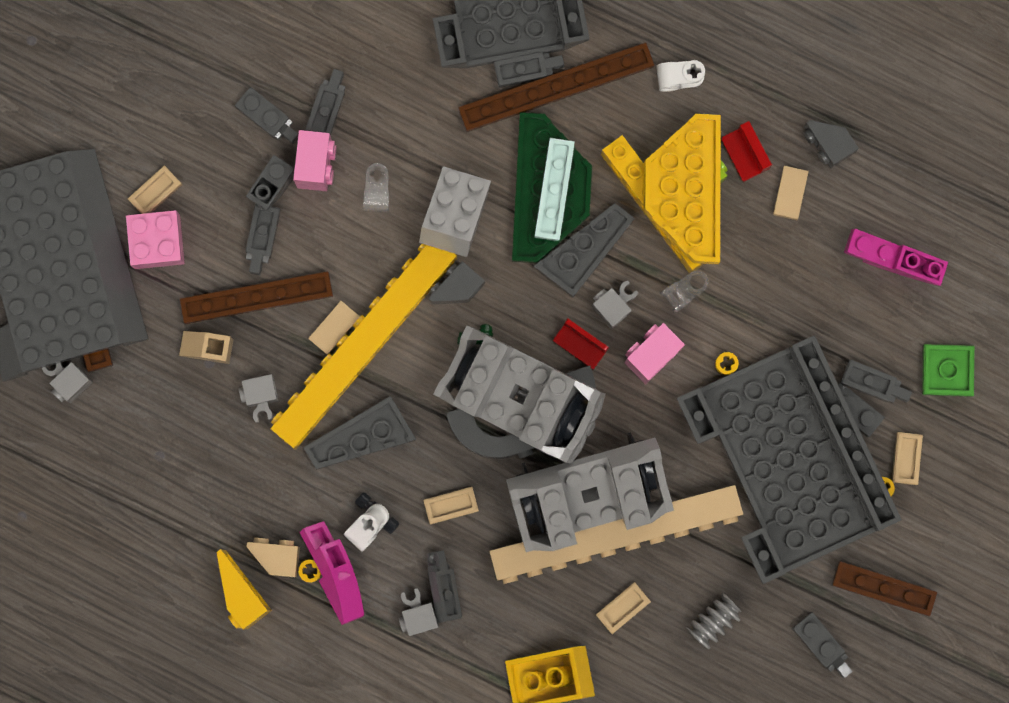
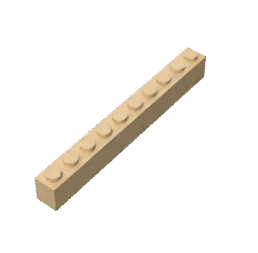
(688, 513)

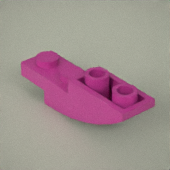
(895, 258)
(337, 572)

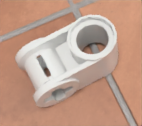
(677, 75)
(367, 526)

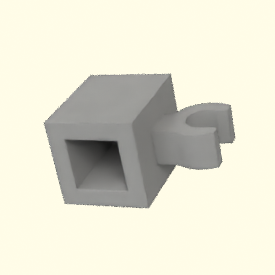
(613, 307)
(68, 381)
(259, 393)
(419, 618)

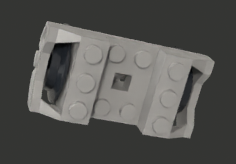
(549, 408)
(590, 494)

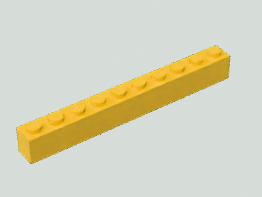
(362, 345)

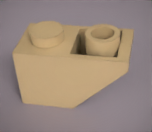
(206, 346)
(276, 559)

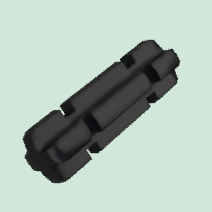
(363, 501)

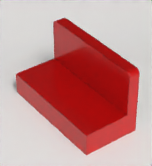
(746, 152)
(580, 344)

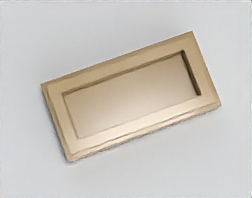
(155, 191)
(790, 193)
(334, 327)
(907, 458)
(451, 505)
(623, 608)

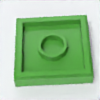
(948, 370)

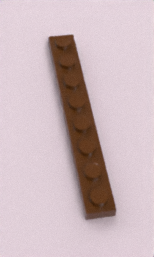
(556, 87)

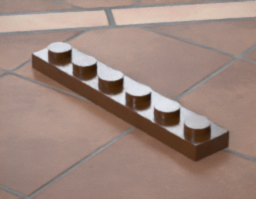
(256, 297)

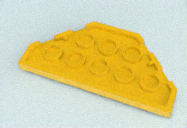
(685, 188)

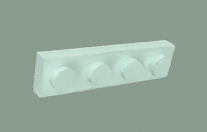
(554, 189)

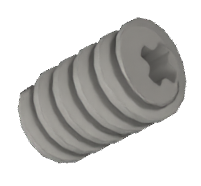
(715, 621)

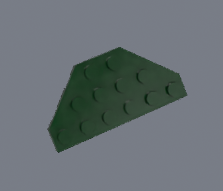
(533, 146)

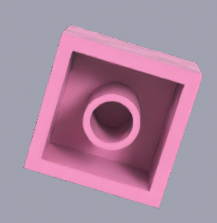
(313, 160)
(155, 239)
(653, 353)

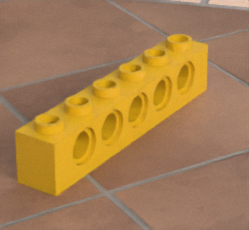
(630, 172)

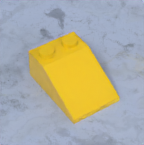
(241, 597)
(551, 677)

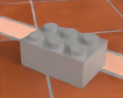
(454, 211)

